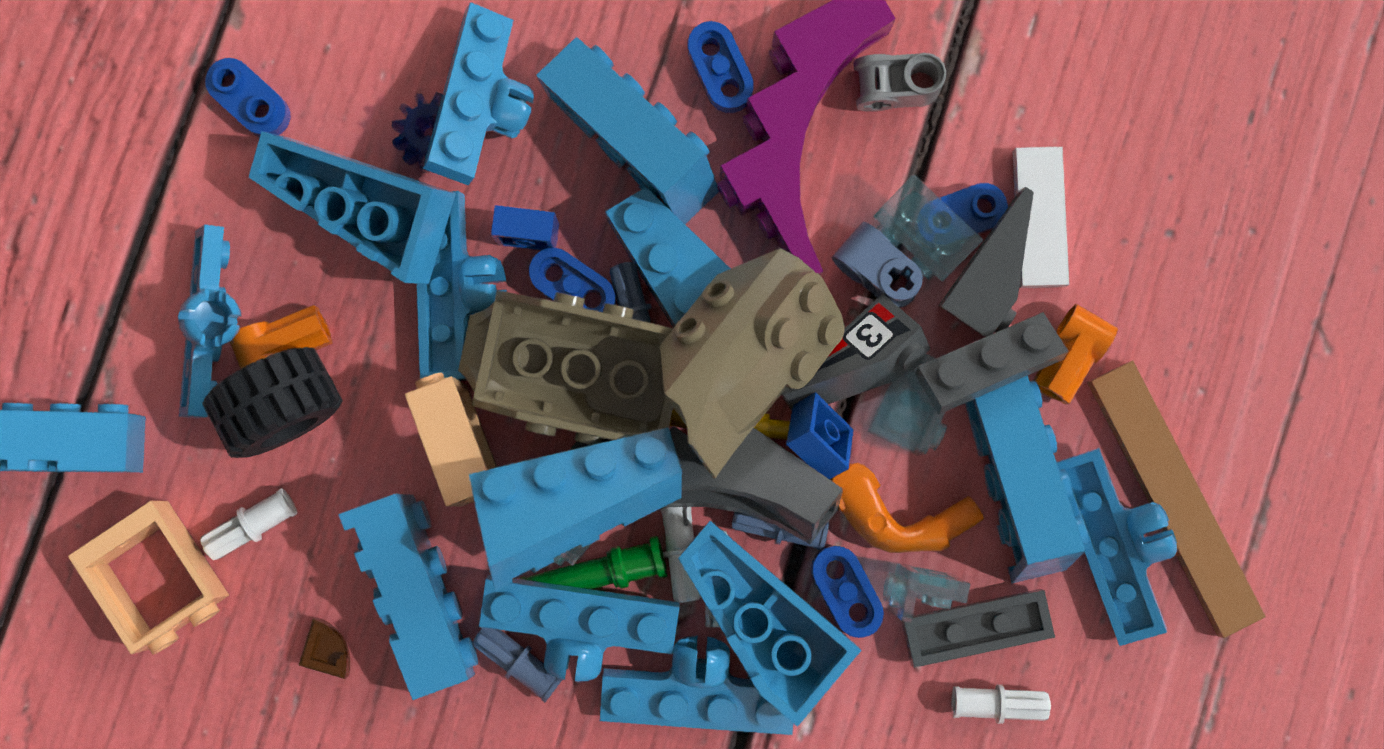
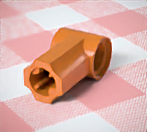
(296, 330)
(1087, 341)

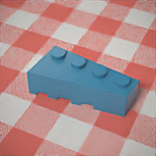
(630, 128)
(367, 206)
(665, 252)
(71, 439)
(1026, 481)
(571, 498)
(412, 593)

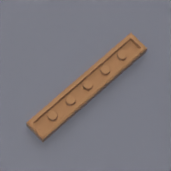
(1170, 483)

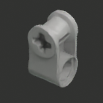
(895, 82)

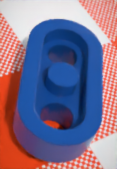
(720, 69)
(246, 96)
(965, 205)
(576, 278)
(847, 590)

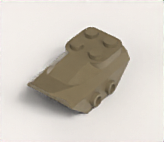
(743, 346)
(567, 367)

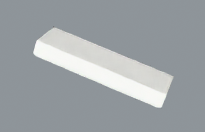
(1046, 243)

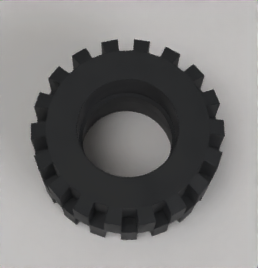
(272, 402)

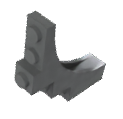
(758, 482)

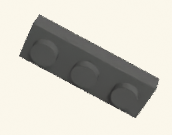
(991, 363)
(978, 628)

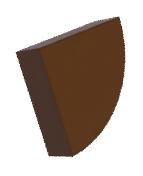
(326, 650)

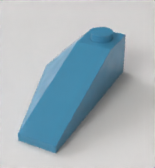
(774, 632)

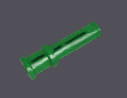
(616, 568)

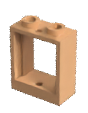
(450, 435)
(92, 565)

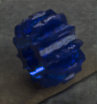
(412, 129)

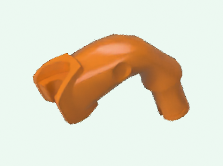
(874, 523)

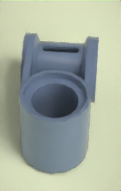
(875, 262)

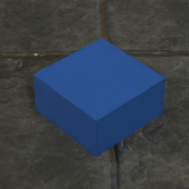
(524, 228)
(820, 436)

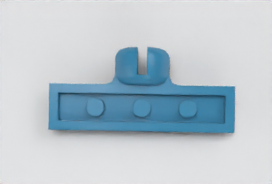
(476, 97)
(454, 292)
(205, 319)
(1118, 547)
(579, 622)
(690, 694)

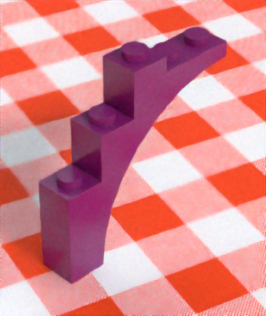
(812, 55)

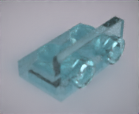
(927, 229)
(908, 416)
(929, 585)

